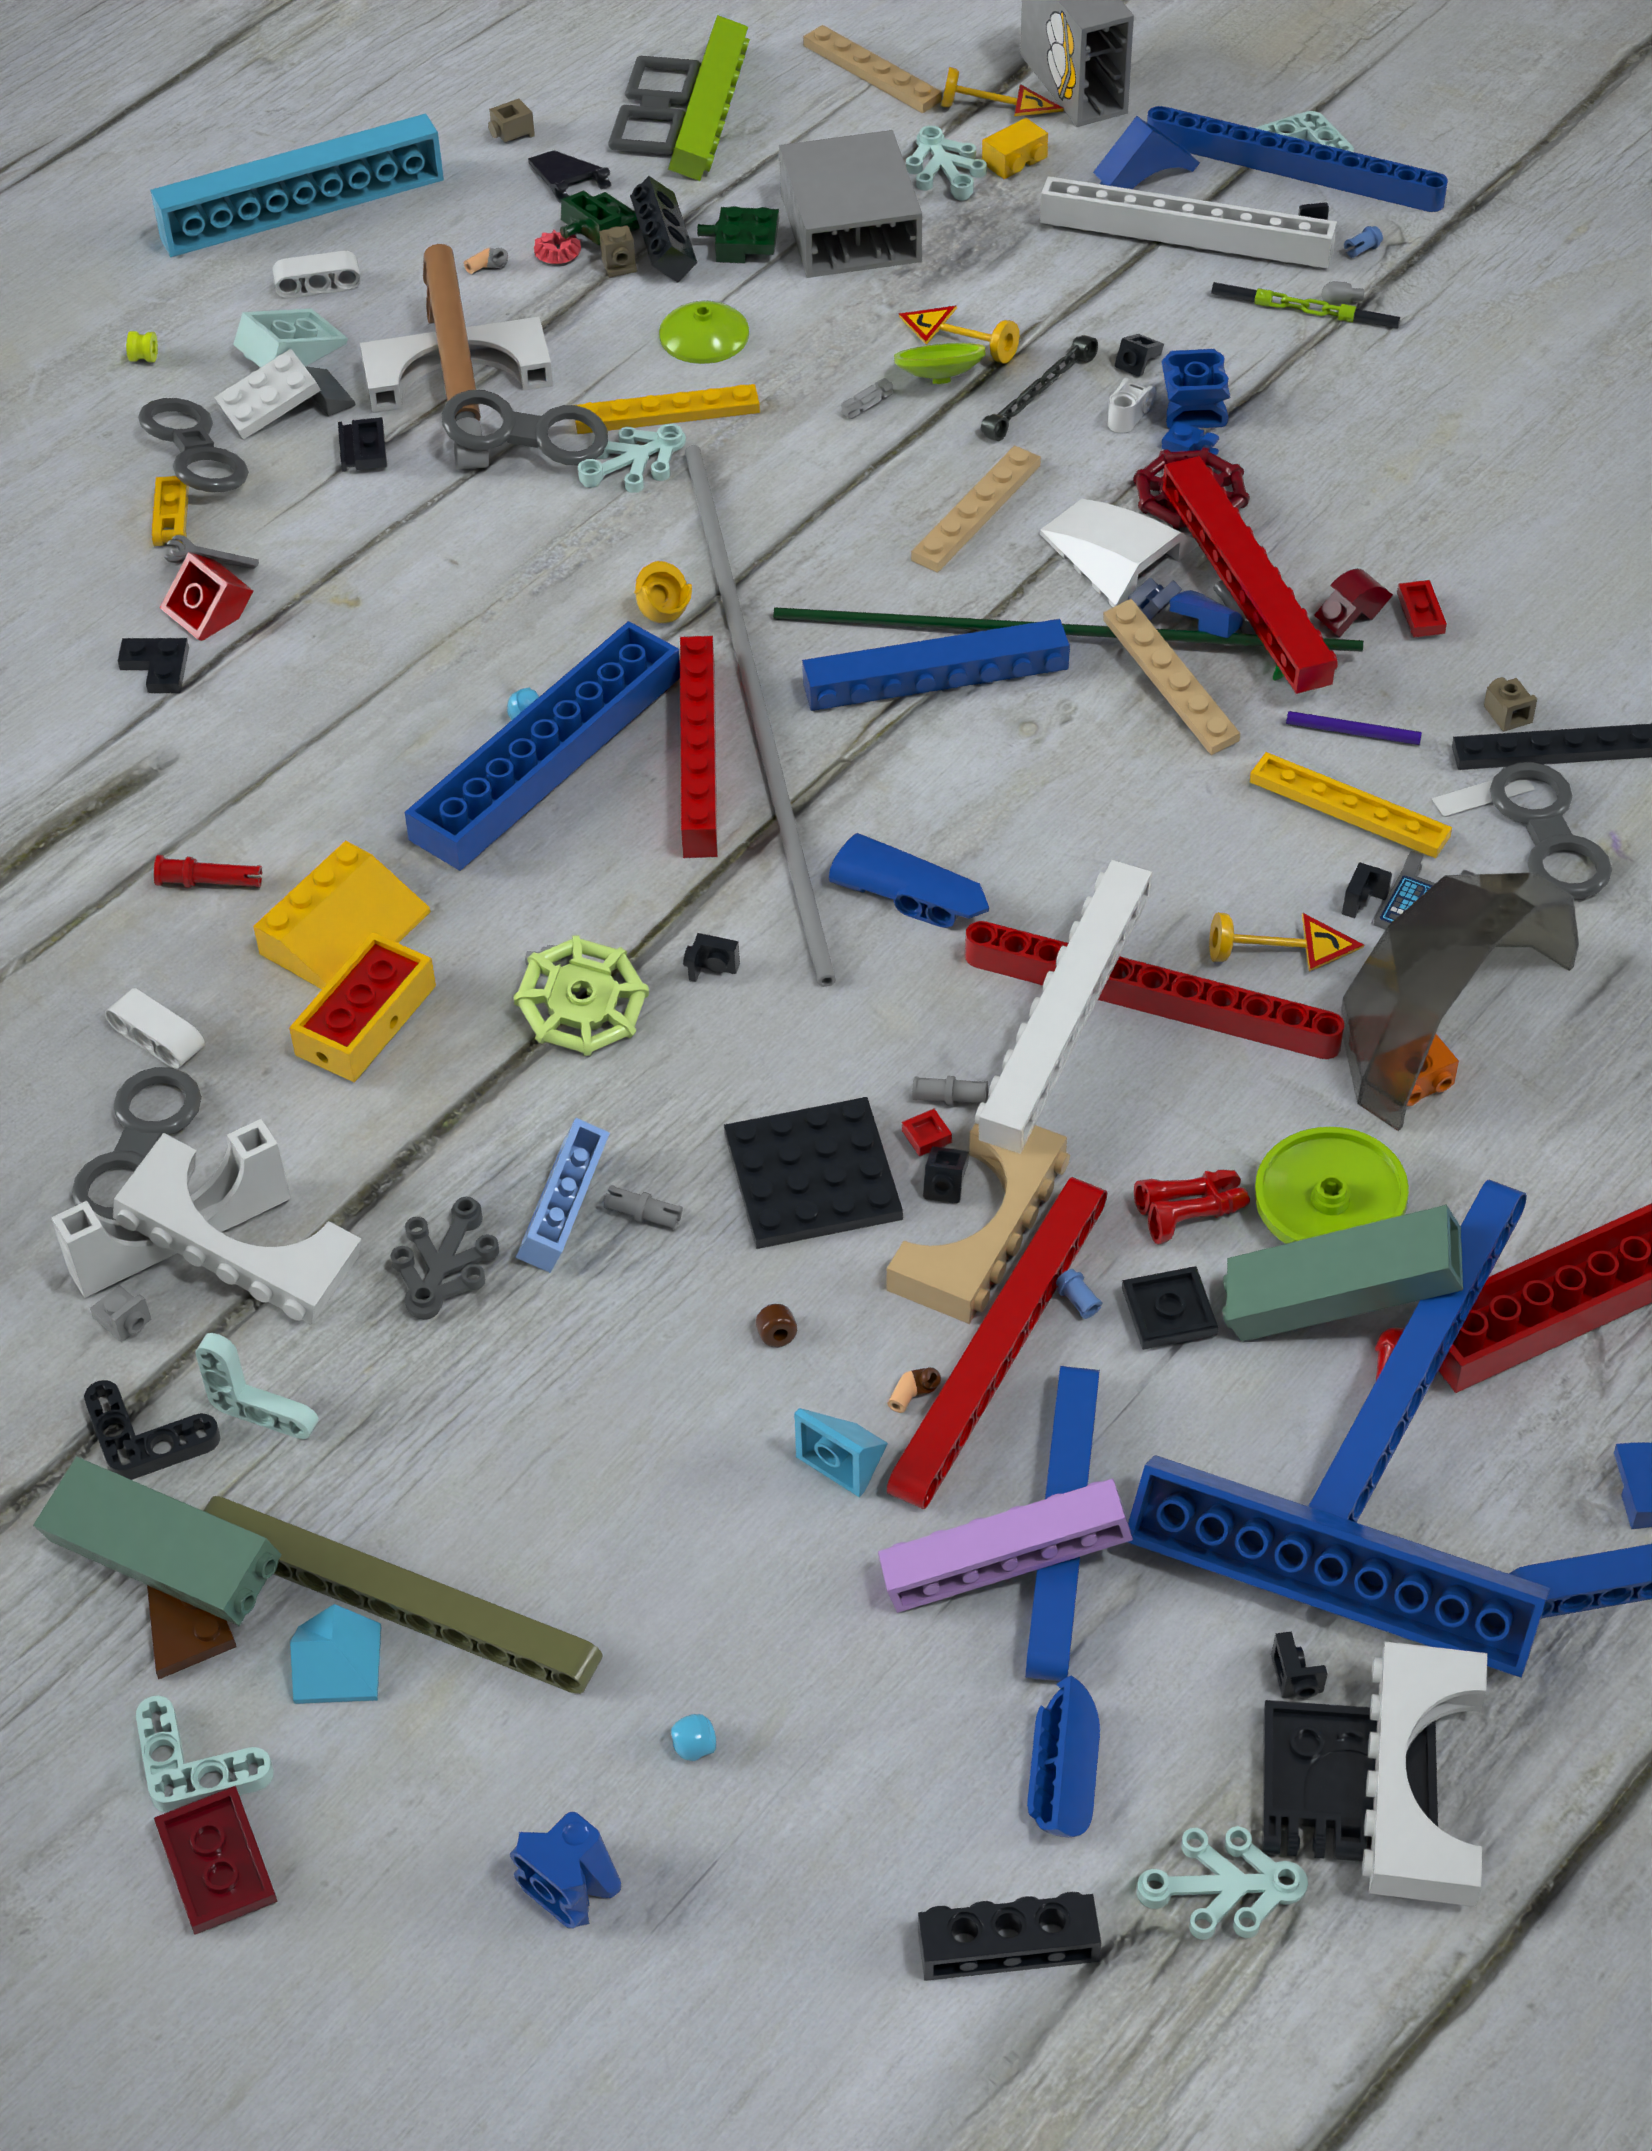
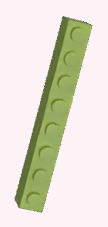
(710, 99)

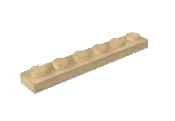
(872, 68)
(975, 509)
(1171, 677)

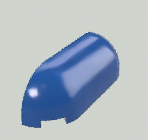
(1065, 1761)

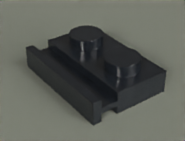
(362, 444)

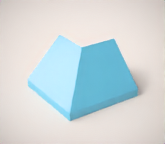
(838, 1449)
(336, 1658)

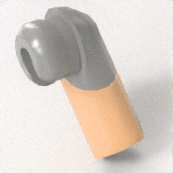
(487, 258)

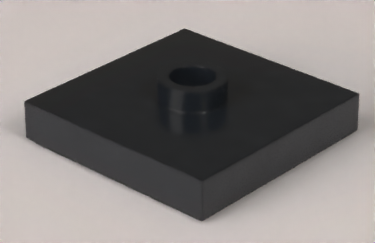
(1169, 1307)

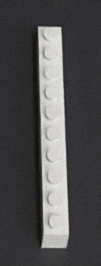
(1188, 222)
(1064, 1007)

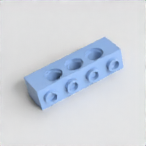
(562, 1195)

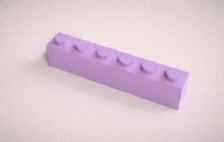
(1004, 1545)

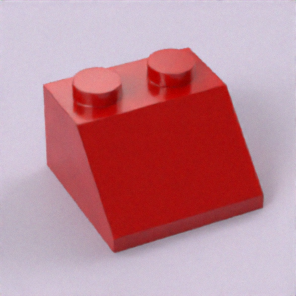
(205, 596)

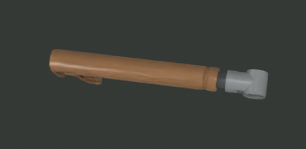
(446, 311)

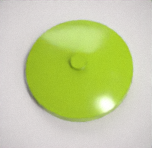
(1328, 1183)

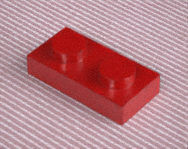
(1421, 608)

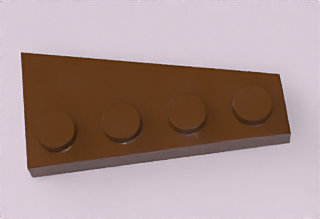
(184, 1633)

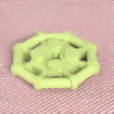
(581, 1013)

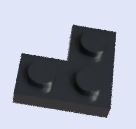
(161, 657)

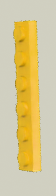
(674, 407)
(1351, 804)

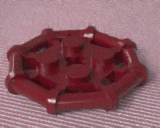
(1160, 504)

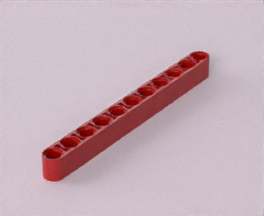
(1167, 993)
(996, 1344)

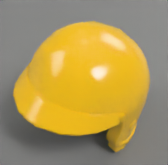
(662, 592)

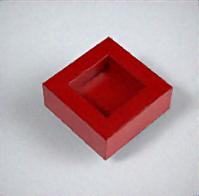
(926, 1131)

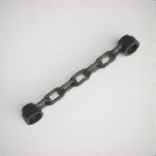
(996, 426)

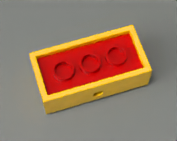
(362, 1007)

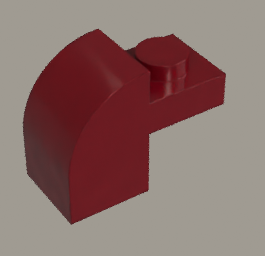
(1353, 594)

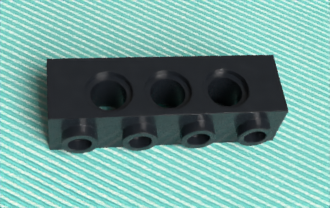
(663, 229)
(991, 1953)

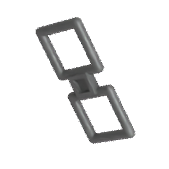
(654, 105)

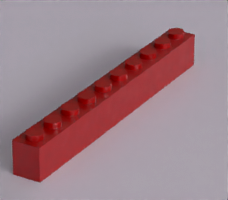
(1249, 575)

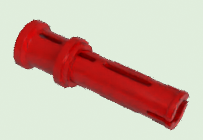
(192, 872)

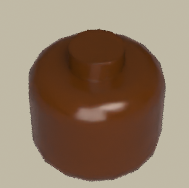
(776, 1325)

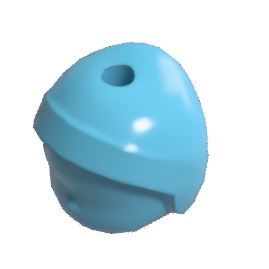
(520, 700)
(693, 1737)

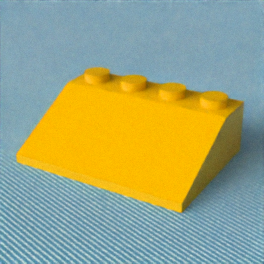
(335, 912)

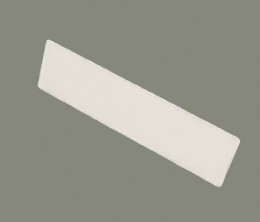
(1477, 796)

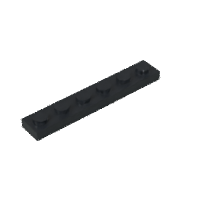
(1553, 746)

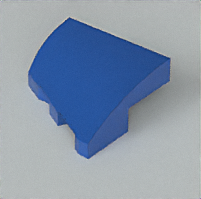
(1212, 616)
(1635, 1469)

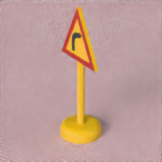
(1026, 103)
(928, 322)
(1321, 941)

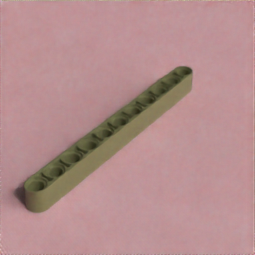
(420, 1602)

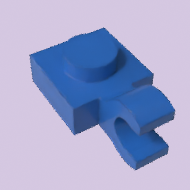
(1188, 438)

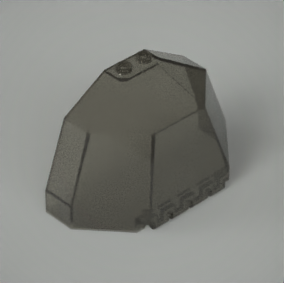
(1426, 965)

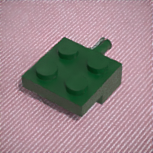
(592, 214)
(742, 233)

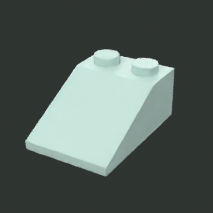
(272, 333)

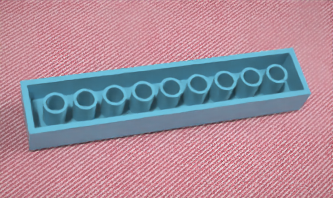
(297, 185)

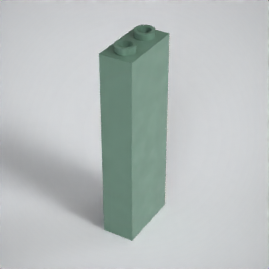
(1344, 1273)
(158, 1540)

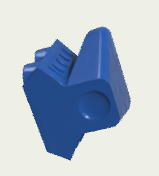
(1196, 388)
(565, 1868)

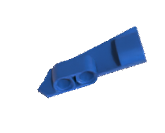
(914, 884)

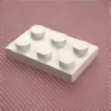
(267, 393)

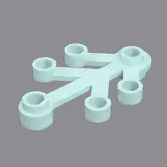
(932, 140)
(666, 440)
(1228, 1883)

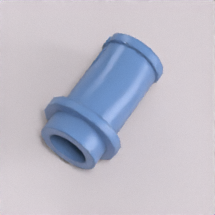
(1369, 238)
(1073, 1287)

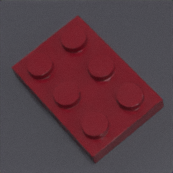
(215, 1860)

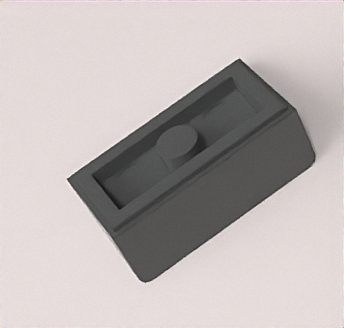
(332, 395)

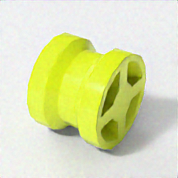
(142, 346)

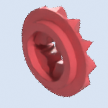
(548, 252)

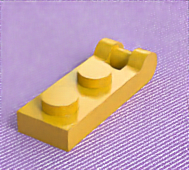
(169, 509)

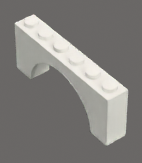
(509, 345)
(243, 1186)
(292, 1276)
(1407, 1849)

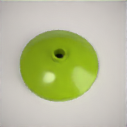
(704, 332)
(940, 360)

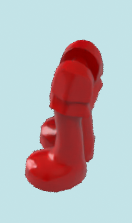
(1218, 1198)

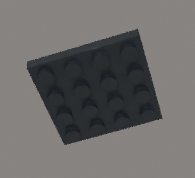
(812, 1172)

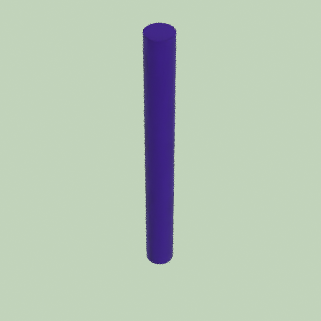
(1353, 728)

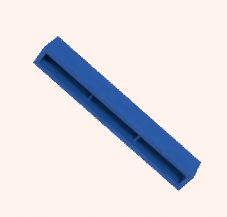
(935, 664)

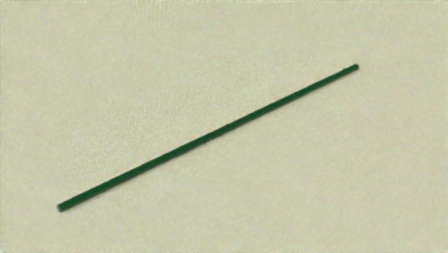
(989, 624)

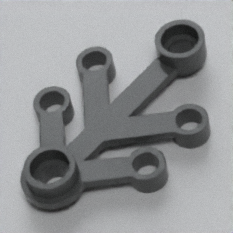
(443, 1261)

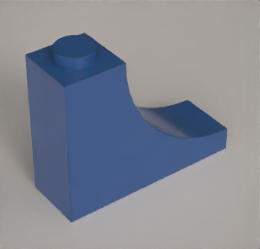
(1140, 154)

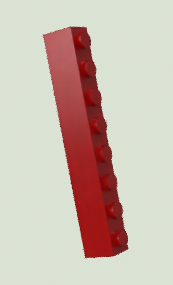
(698, 747)

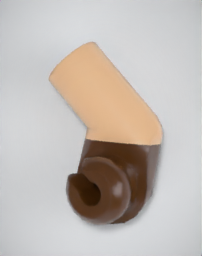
(913, 1384)

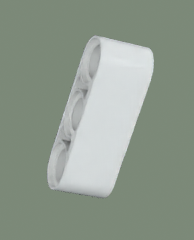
(316, 274)
(155, 1028)

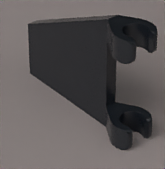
(561, 169)

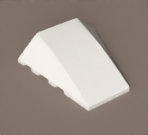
(1113, 545)

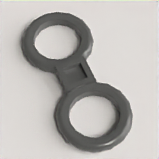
(523, 427)
(193, 444)
(1549, 827)
(138, 1135)

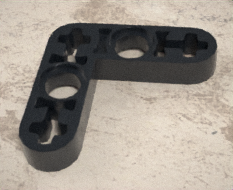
(140, 1447)

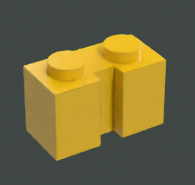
(1013, 147)

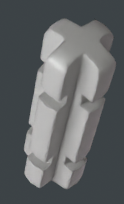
(867, 398)

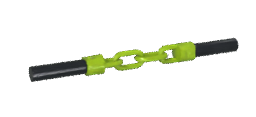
(1345, 312)

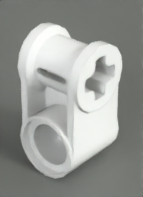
(1129, 405)

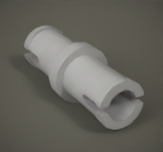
(950, 1090)
(643, 1207)

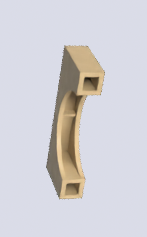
(960, 1274)

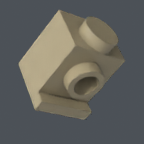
(511, 121)
(618, 251)
(1507, 696)

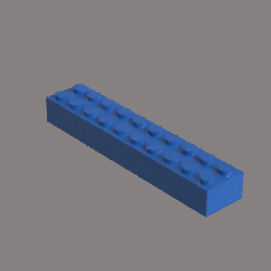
(542, 745)
(1336, 1564)

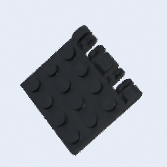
(1319, 1775)

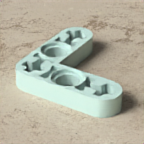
(1303, 127)
(231, 1395)
(175, 1769)

